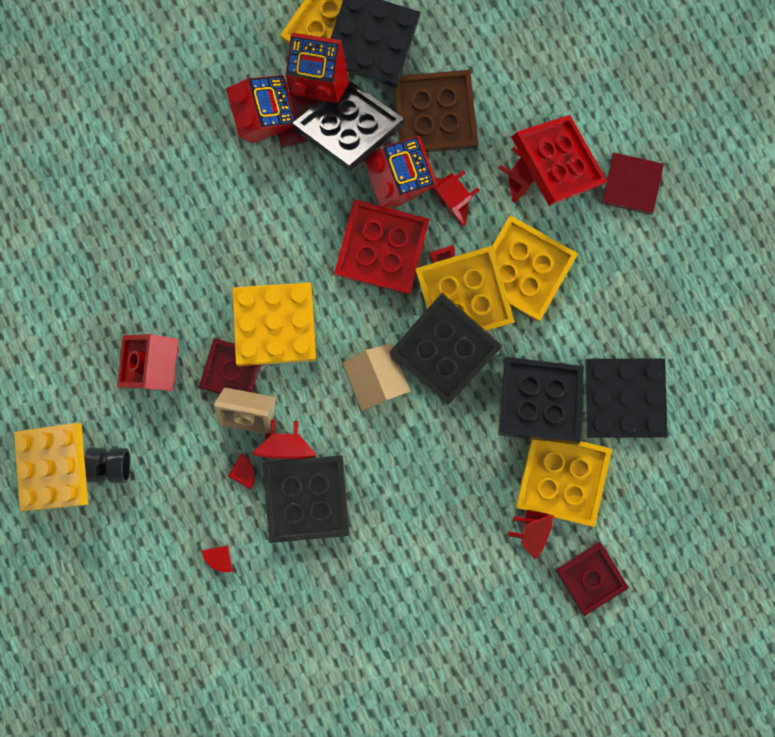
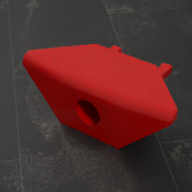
(519, 177)
(454, 196)
(284, 445)
(535, 531)

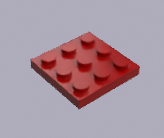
(559, 159)
(381, 247)

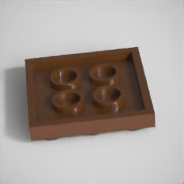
(438, 110)

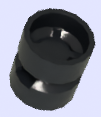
(107, 465)

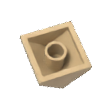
(376, 376)
(245, 410)

